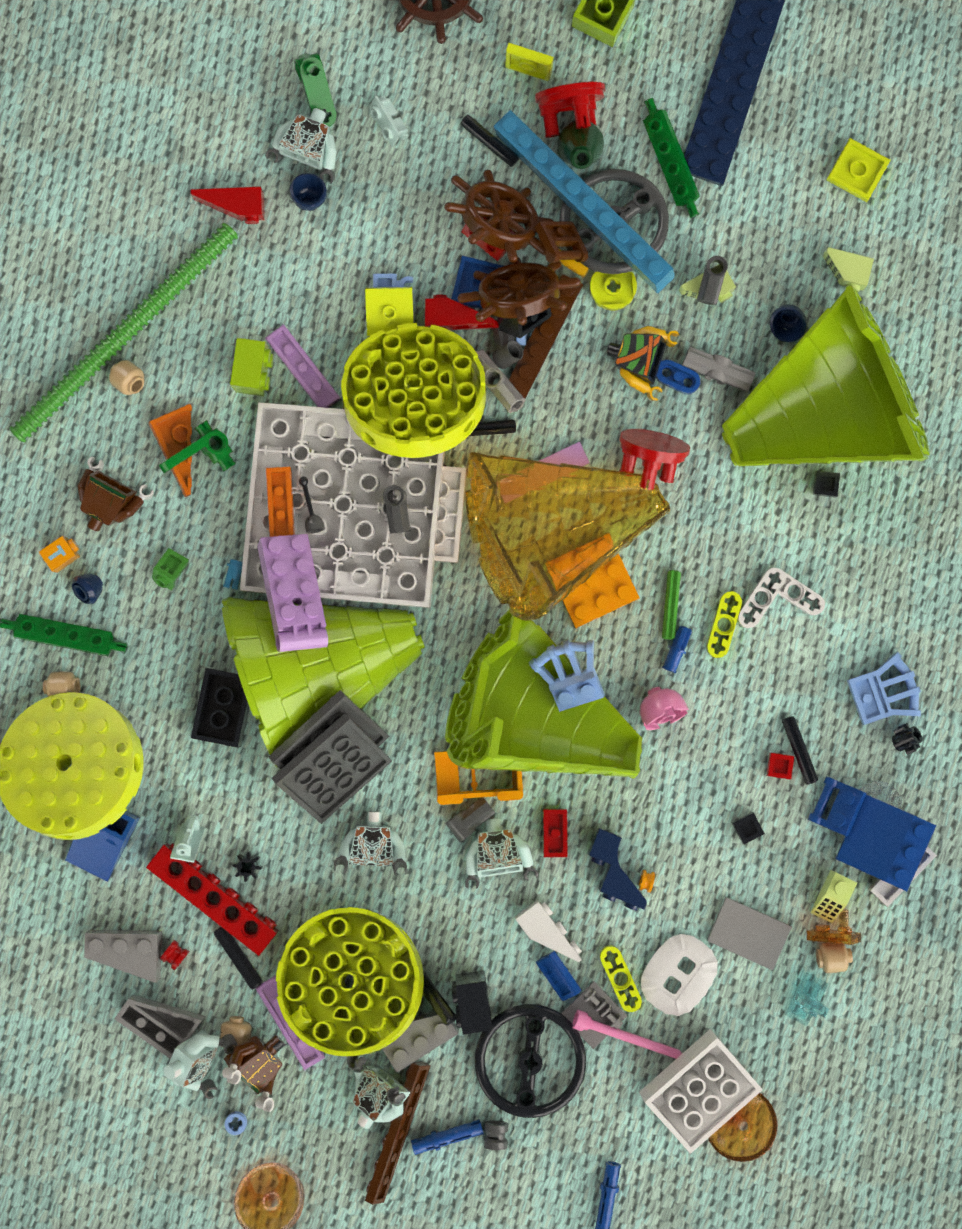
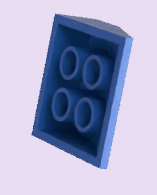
(886, 842)

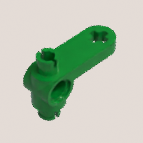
(315, 85)
(205, 431)

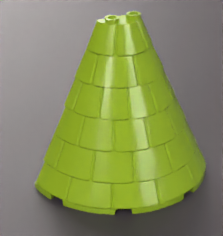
(830, 399)
(288, 687)
(512, 721)

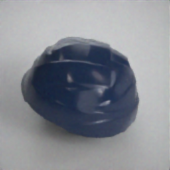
(308, 191)
(790, 318)

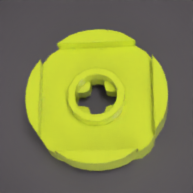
(613, 300)

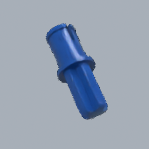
(677, 649)

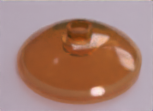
(752, 1142)
(260, 1188)

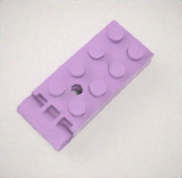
(288, 580)

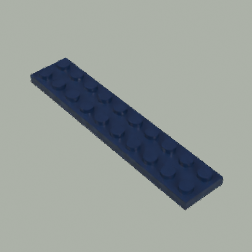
(731, 88)

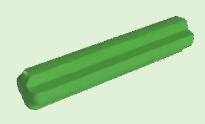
(671, 604)

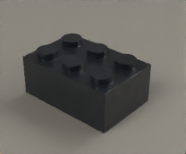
(221, 709)
(473, 1005)

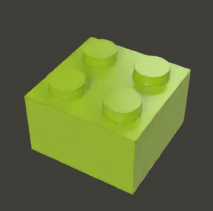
(602, 18)
(251, 367)

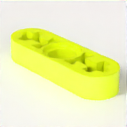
(733, 620)
(633, 992)

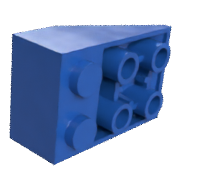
(102, 851)

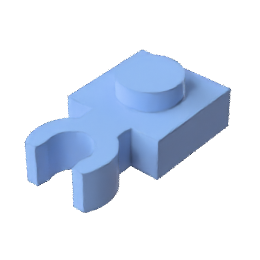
(390, 280)

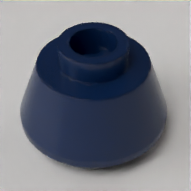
(87, 588)

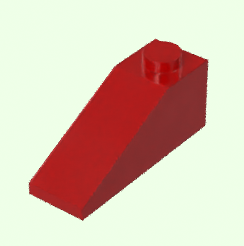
(239, 202)
(453, 315)

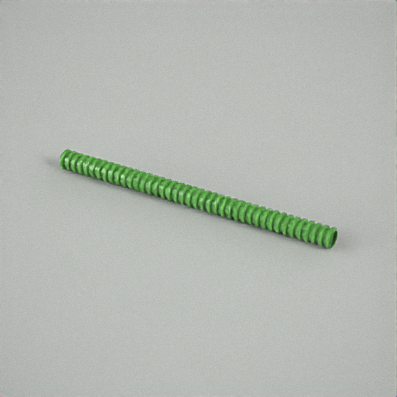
(123, 332)

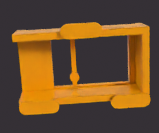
(448, 784)

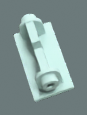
(383, 111)
(188, 840)

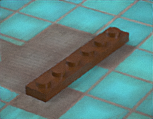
(541, 343)
(394, 1140)

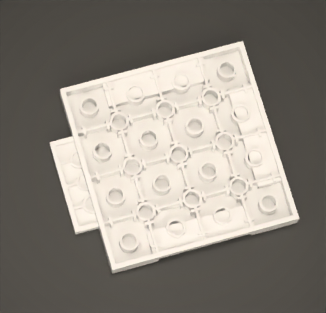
(346, 488)

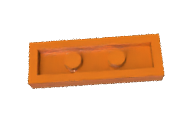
(280, 501)

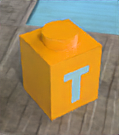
(60, 553)

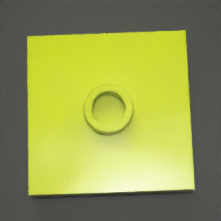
(529, 62)
(858, 170)
(388, 308)

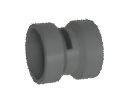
(495, 1135)

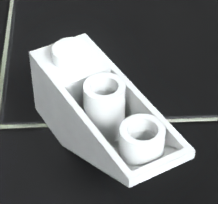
(541, 928)

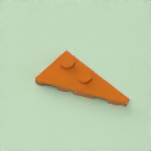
(174, 434)

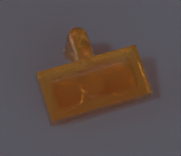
(841, 936)

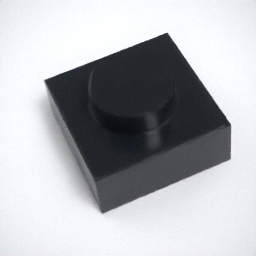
(826, 484)
(748, 828)

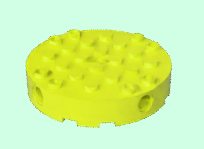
(413, 390)
(97, 784)
(384, 987)

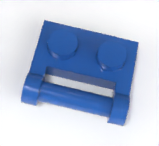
(843, 810)

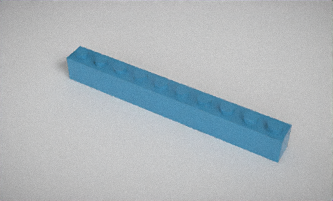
(584, 202)

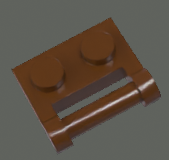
(561, 234)

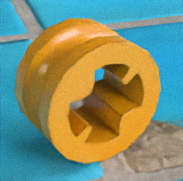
(646, 881)

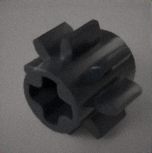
(907, 738)
(254, 867)

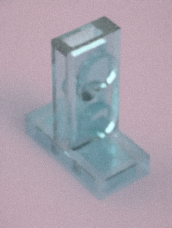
(807, 1000)

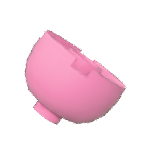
(661, 707)

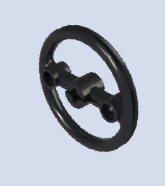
(519, 1107)

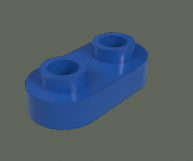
(677, 377)

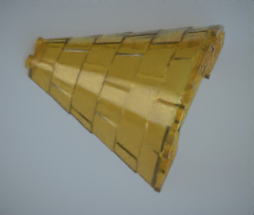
(551, 525)

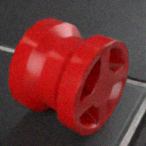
(174, 955)

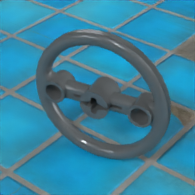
(648, 192)

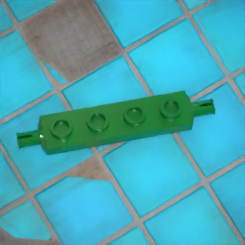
(671, 158)
(63, 635)

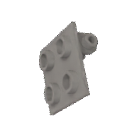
(600, 1008)

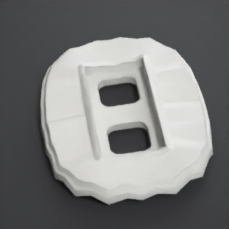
(693, 985)

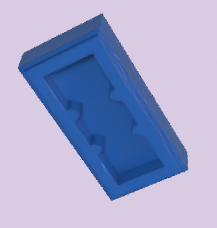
(558, 976)

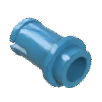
(234, 572)

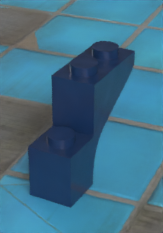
(615, 881)

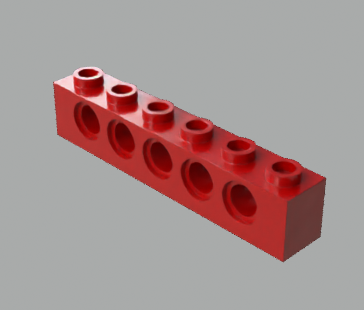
(256, 941)

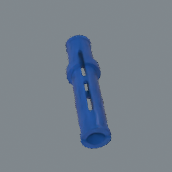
(446, 1137)
(609, 1189)

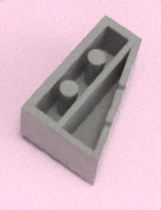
(127, 951)
(158, 1023)
(420, 1038)

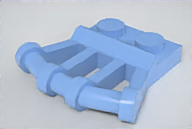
(574, 688)
(872, 699)

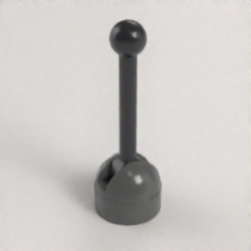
(313, 523)

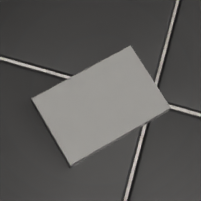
(749, 933)

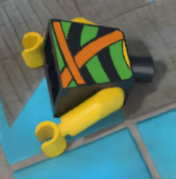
(641, 356)

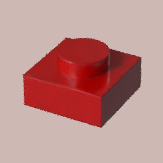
(780, 766)

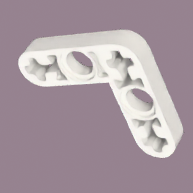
(780, 589)

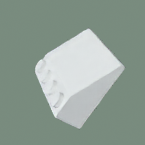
(700, 1091)

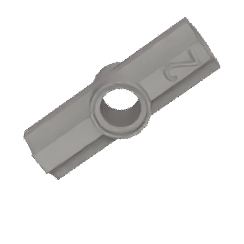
(719, 369)
(504, 389)

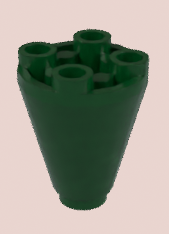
(580, 146)

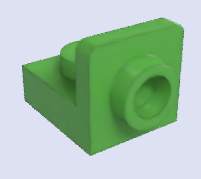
(169, 569)

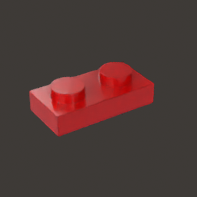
(555, 833)

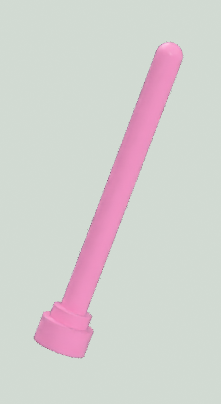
(584, 1022)

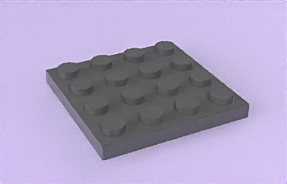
(323, 720)
(332, 768)

